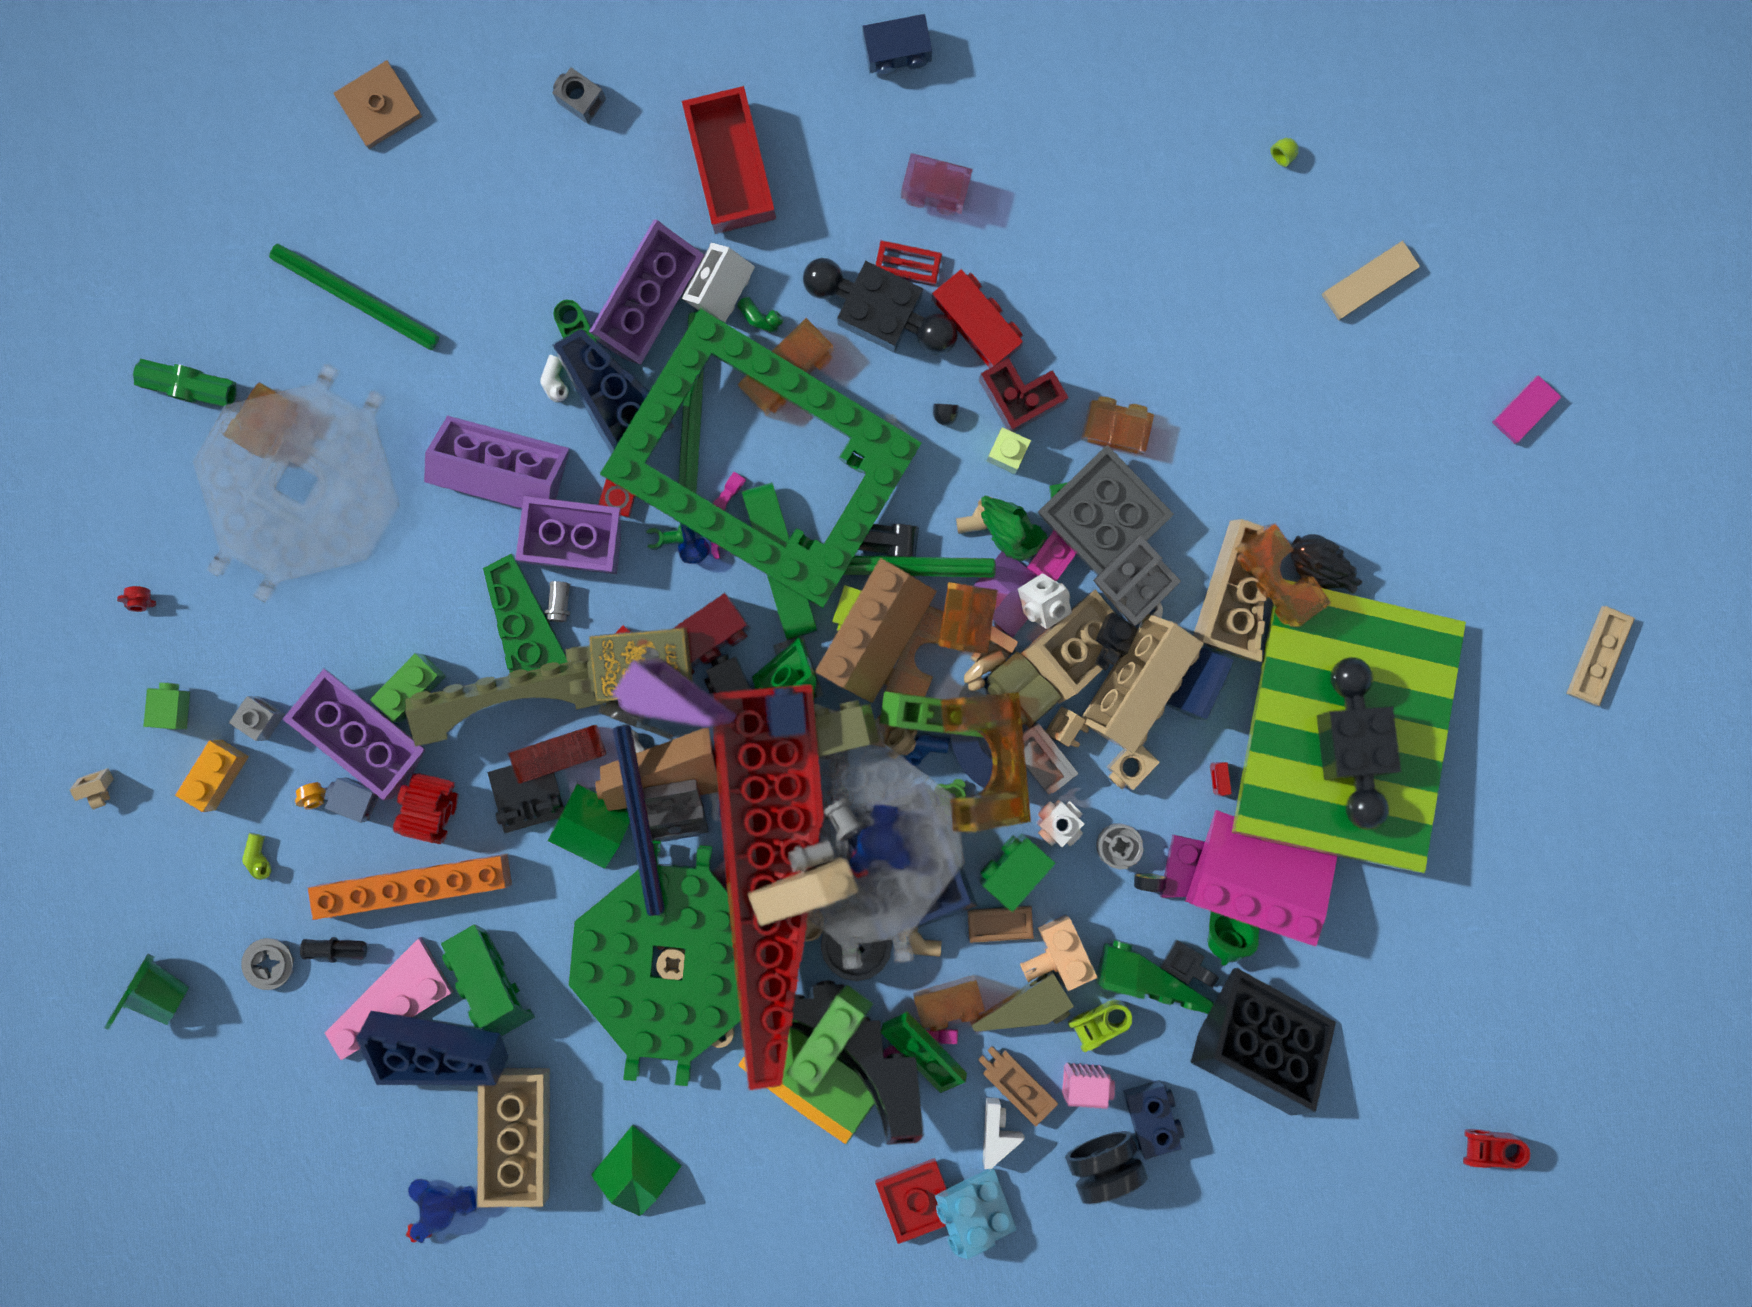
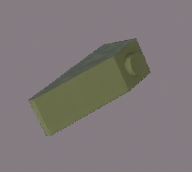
(1031, 1005)

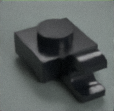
(1116, 638)
(1185, 963)

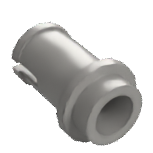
(558, 602)
(811, 856)

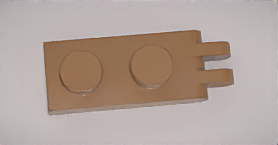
(1018, 1086)

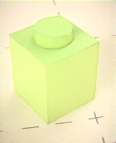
(1008, 450)

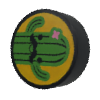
(1150, 882)

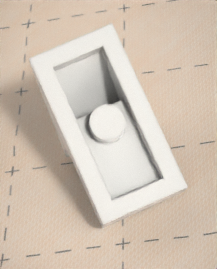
(997, 1142)

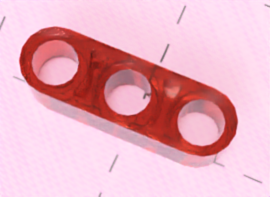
(557, 754)

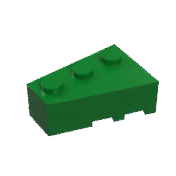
(484, 981)

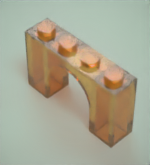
(1006, 795)

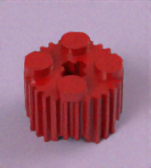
(425, 808)

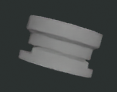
(1119, 846)

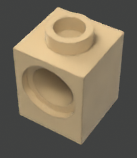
(1146, 764)

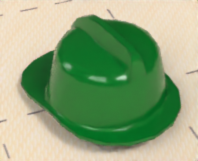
(1231, 938)

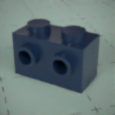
(897, 44)
(1153, 1119)

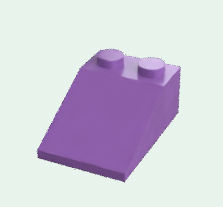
(662, 692)

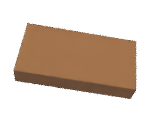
(1000, 924)

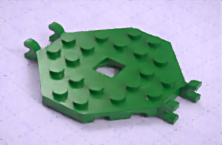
(615, 959)

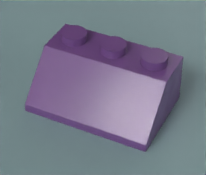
(569, 535)

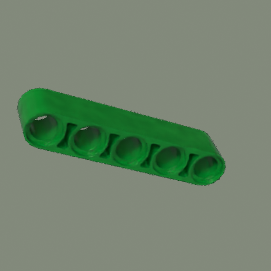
(768, 519)

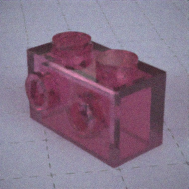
(936, 184)

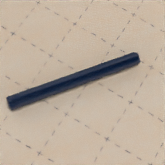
(639, 820)

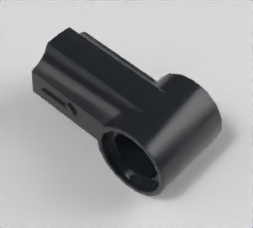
(893, 540)

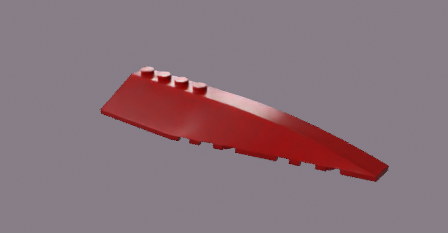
(766, 809)

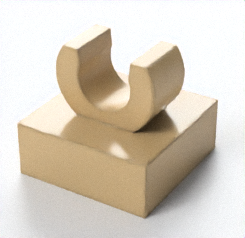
(1066, 726)
(93, 787)

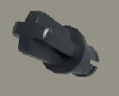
(333, 949)

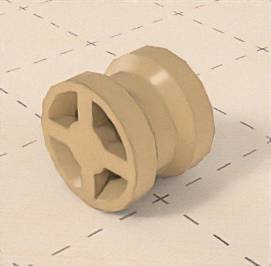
(674, 960)

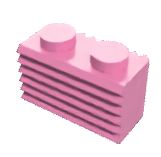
(1087, 1086)

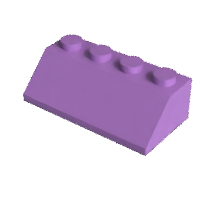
(646, 293)
(493, 463)
(355, 735)

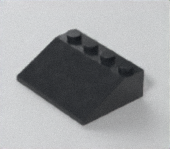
(1265, 1044)

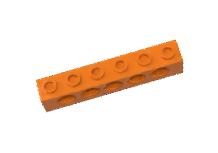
(410, 886)

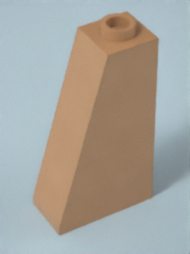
(667, 763)

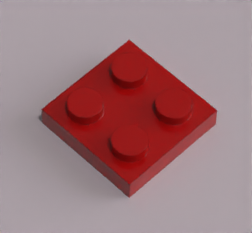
(911, 1199)

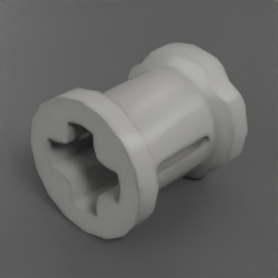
(843, 819)

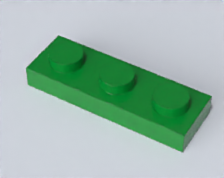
(930, 1056)

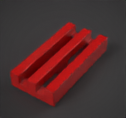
(913, 251)

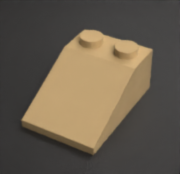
(1068, 649)

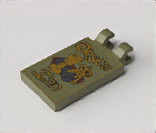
(613, 654)

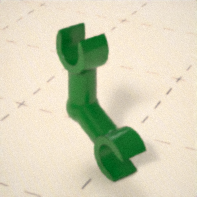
(665, 537)

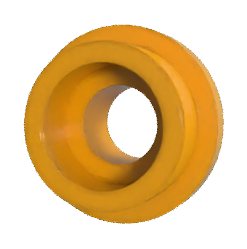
(310, 796)

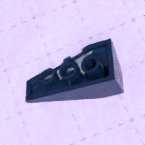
(603, 385)

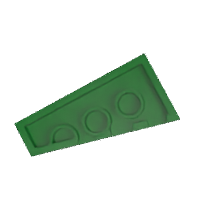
(520, 619)

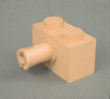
(1063, 955)

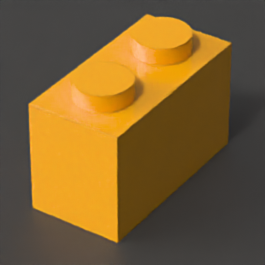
(211, 775)

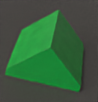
(589, 828)

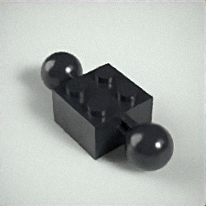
(879, 306)
(1359, 743)

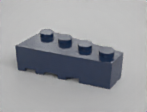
(429, 1052)

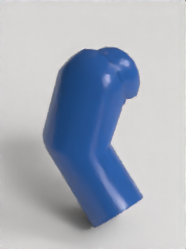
(925, 745)

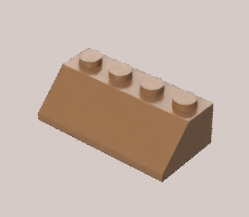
(876, 631)

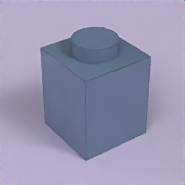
(350, 799)

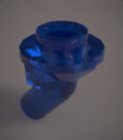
(692, 549)

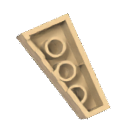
(1233, 604)

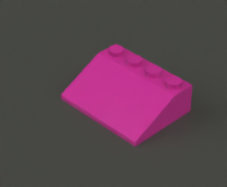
(1263, 882)

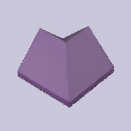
(1008, 578)

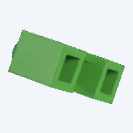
(829, 1038)

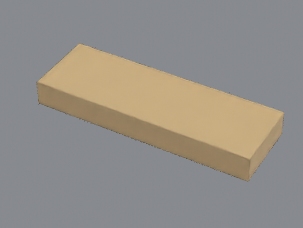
(1370, 280)
(1600, 656)

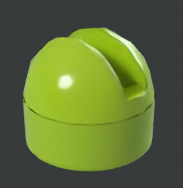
(1284, 151)

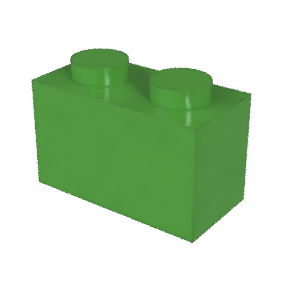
(413, 677)

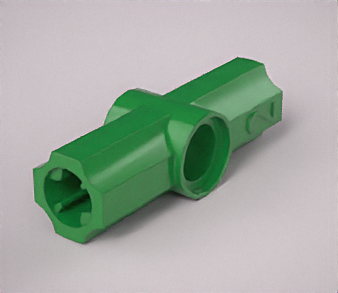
(184, 383)

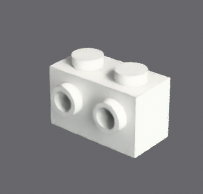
(718, 281)

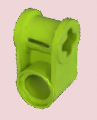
(1099, 1025)

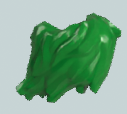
(1011, 528)

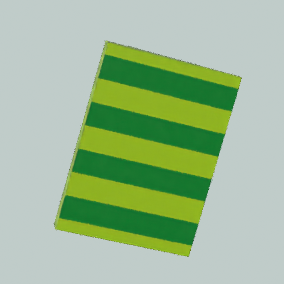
(1282, 776)

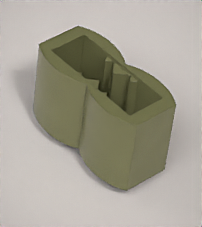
(1035, 692)

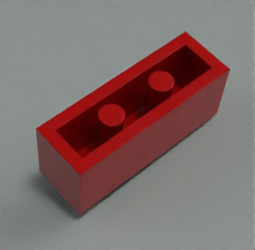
(977, 318)

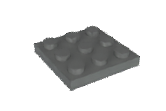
(1104, 510)

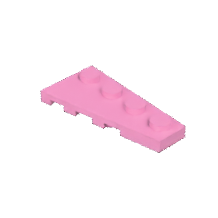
(403, 990)

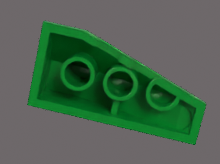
(1135, 975)

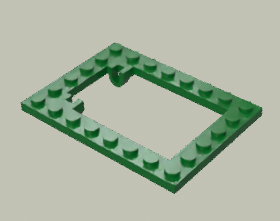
(802, 564)

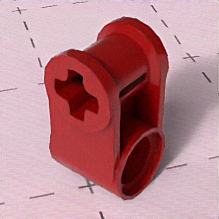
(1488, 1150)

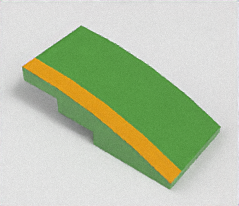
(838, 1101)

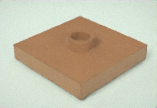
(377, 104)

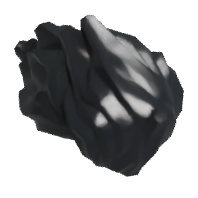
(1324, 561)

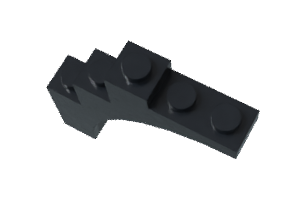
(889, 1081)

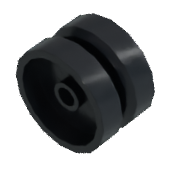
(873, 956)
(1106, 1167)

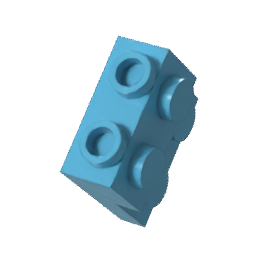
(975, 1214)

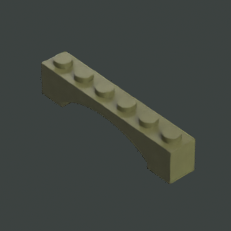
(437, 712)

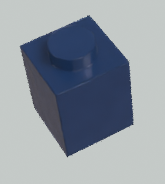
(785, 713)

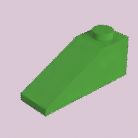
(915, 713)

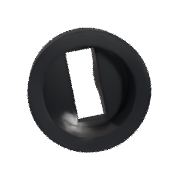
(945, 413)

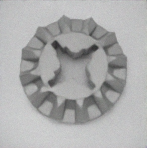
(261, 977)

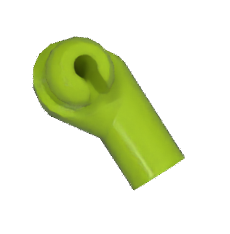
(254, 859)

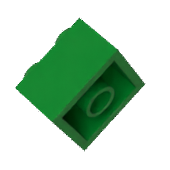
(1016, 871)

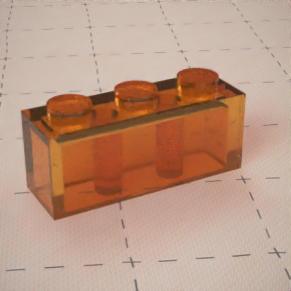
(803, 348)

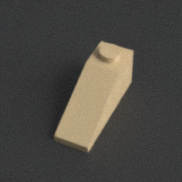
(803, 891)

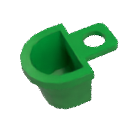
(152, 993)

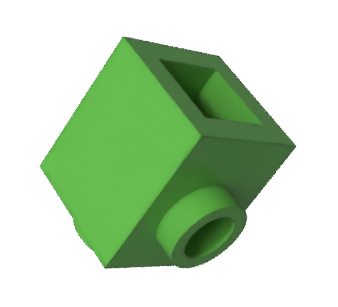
(166, 707)

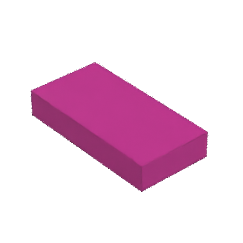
(1526, 409)

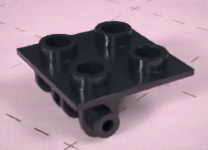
(525, 802)

